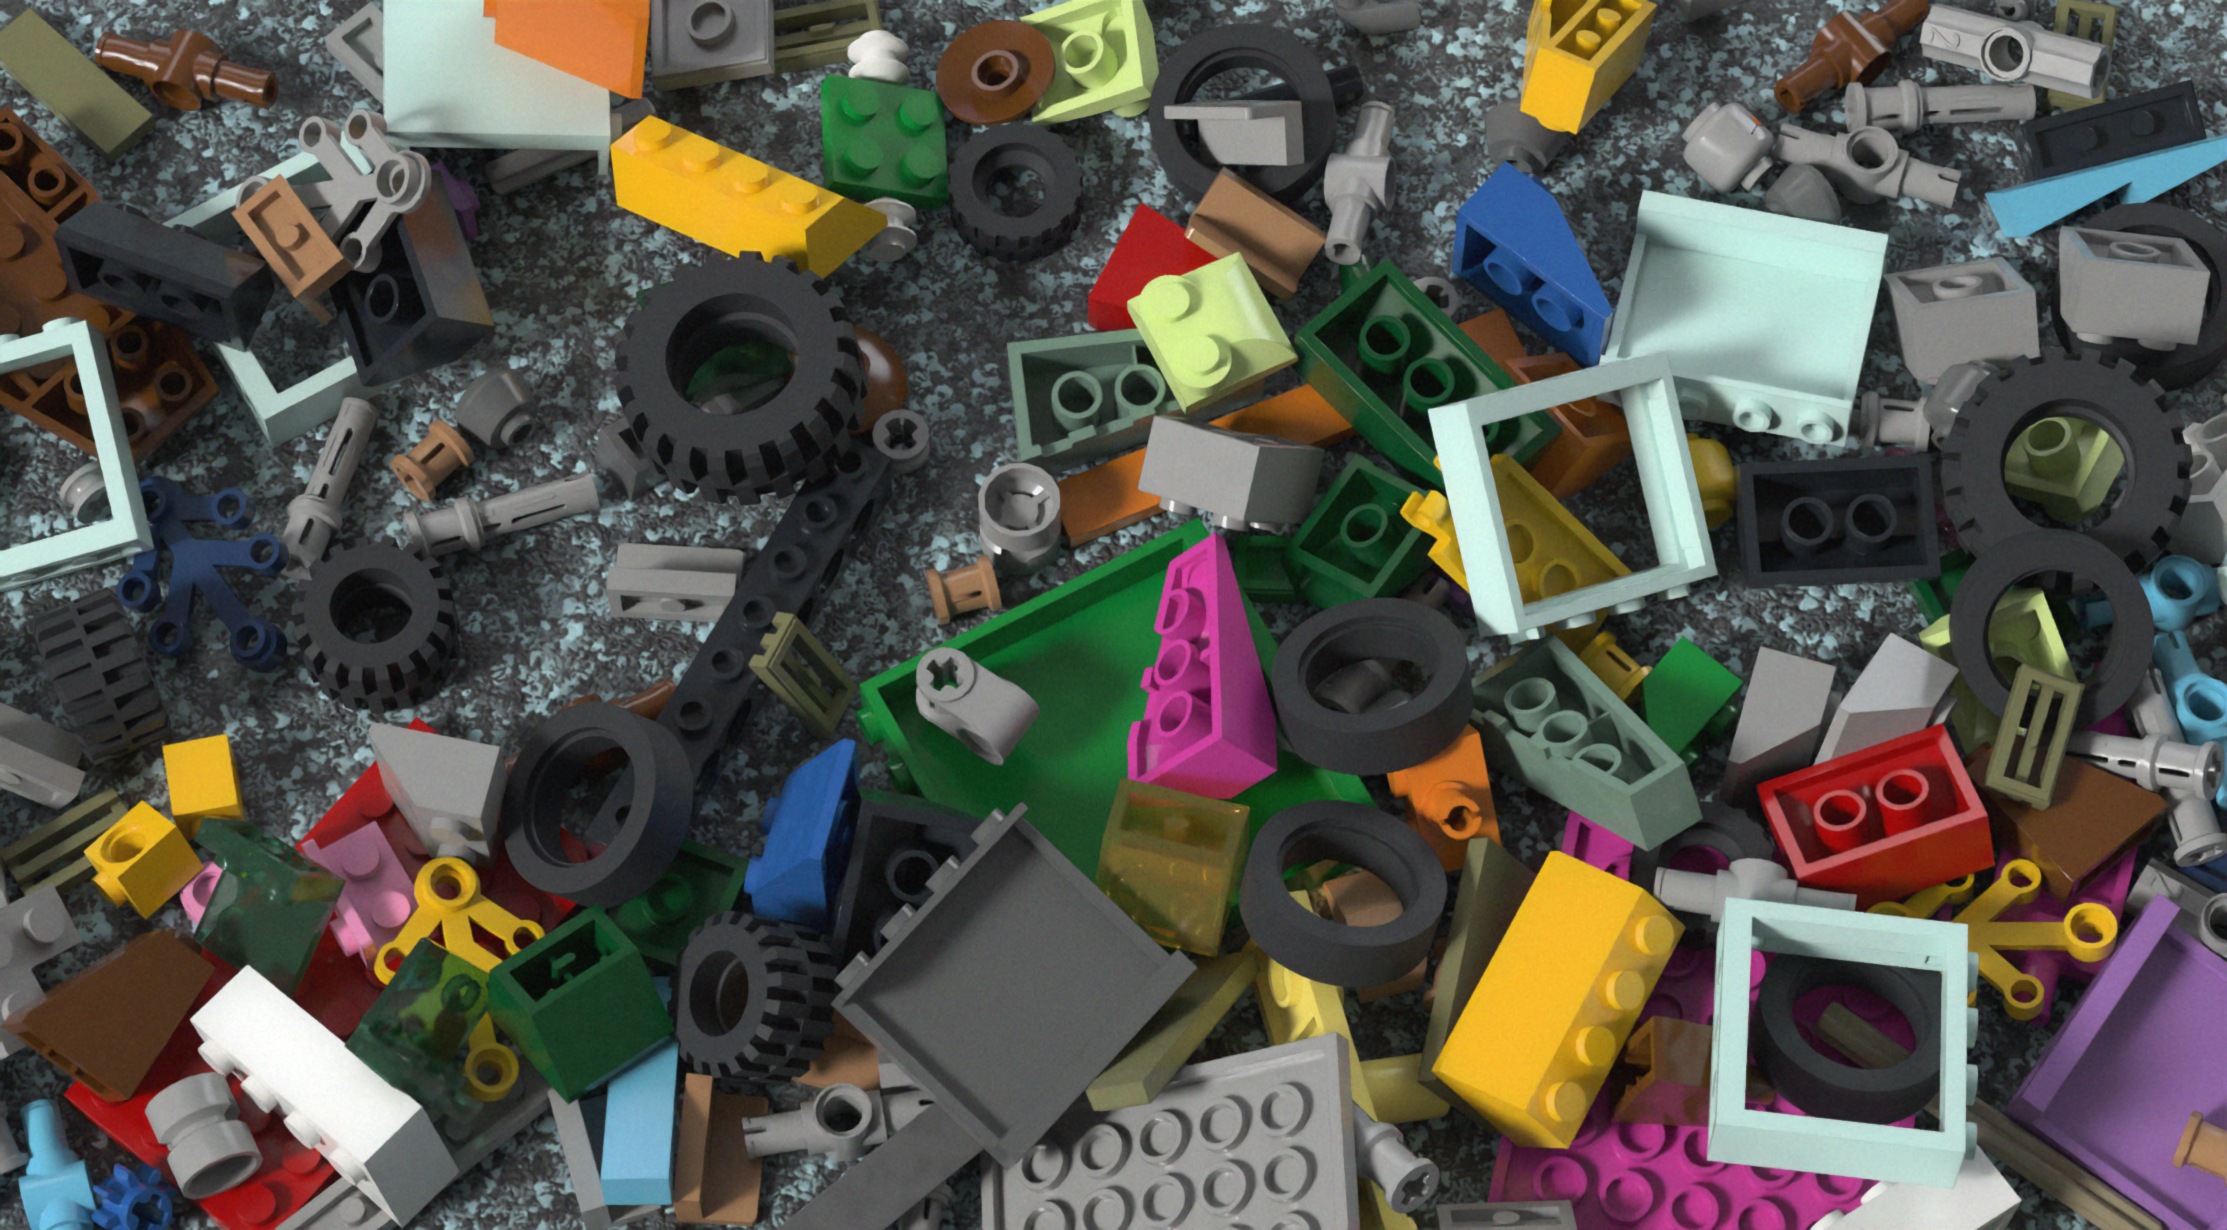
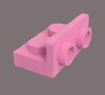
(376, 894)

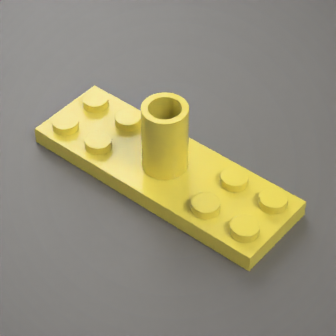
(1384, 1087)

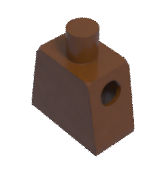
(1667, 1075)

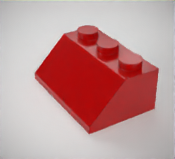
(1880, 820)

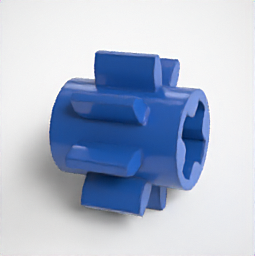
(134, 1200)

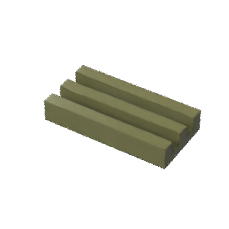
(2086, 11)
(824, 42)
(799, 686)
(2017, 787)
(54, 833)

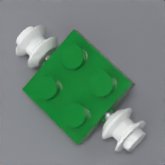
(884, 141)

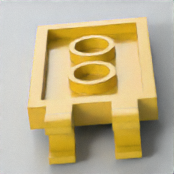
(1545, 540)

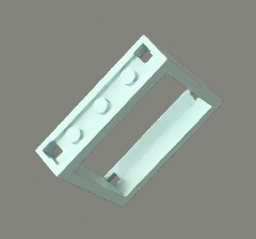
(321, 395)
(1664, 474)
(129, 529)
(1831, 1144)

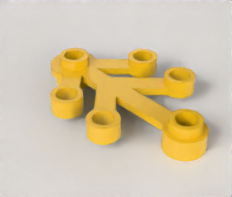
(1988, 936)
(458, 938)

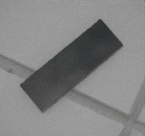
(2110, 131)

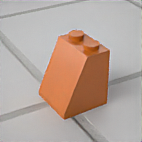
(581, 37)

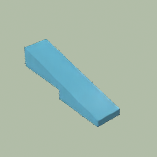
(2136, 179)
(643, 1125)

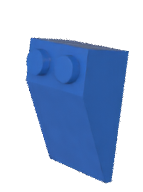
(1527, 261)
(805, 839)

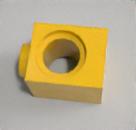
(202, 782)
(142, 861)

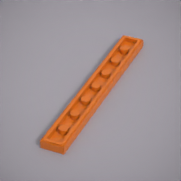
(1108, 494)

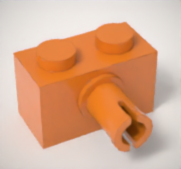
(1449, 799)

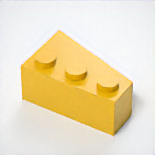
(1580, 57)

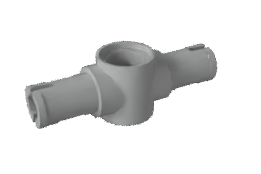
(1894, 171)
(1360, 183)
(1745, 880)
(809, 1128)

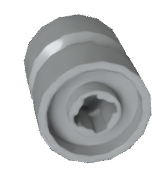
(1020, 518)
(205, 1138)

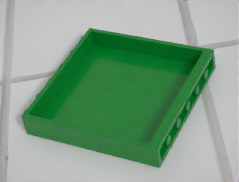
(1083, 664)

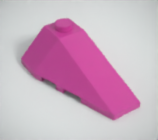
(1207, 702)

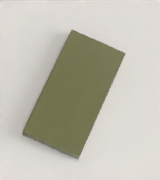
(1485, 906)

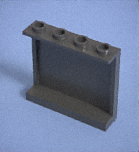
(1008, 986)

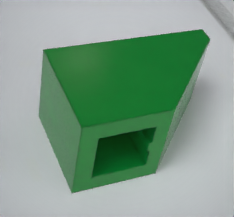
(1689, 701)

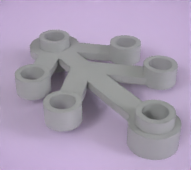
(397, 185)

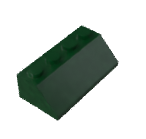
(1391, 356)

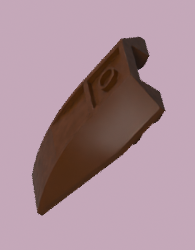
(152, 364)

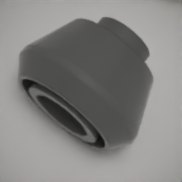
(1520, 138)
(1804, 195)
(497, 409)

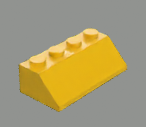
(735, 199)
(1558, 1001)

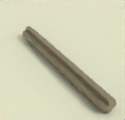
(1995, 1131)

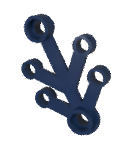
(197, 565)

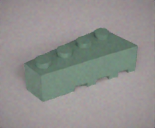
(1093, 397)
(1580, 744)

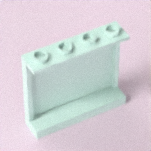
(464, 91)
(1754, 314)

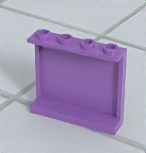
(2134, 1067)

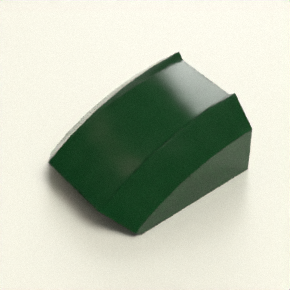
(1358, 540)

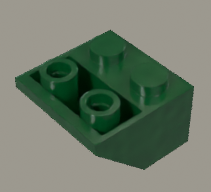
(579, 1004)

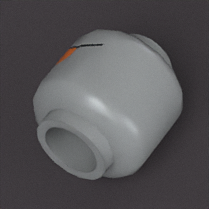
(1728, 147)

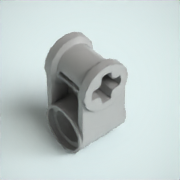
(982, 709)

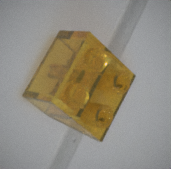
(1173, 862)

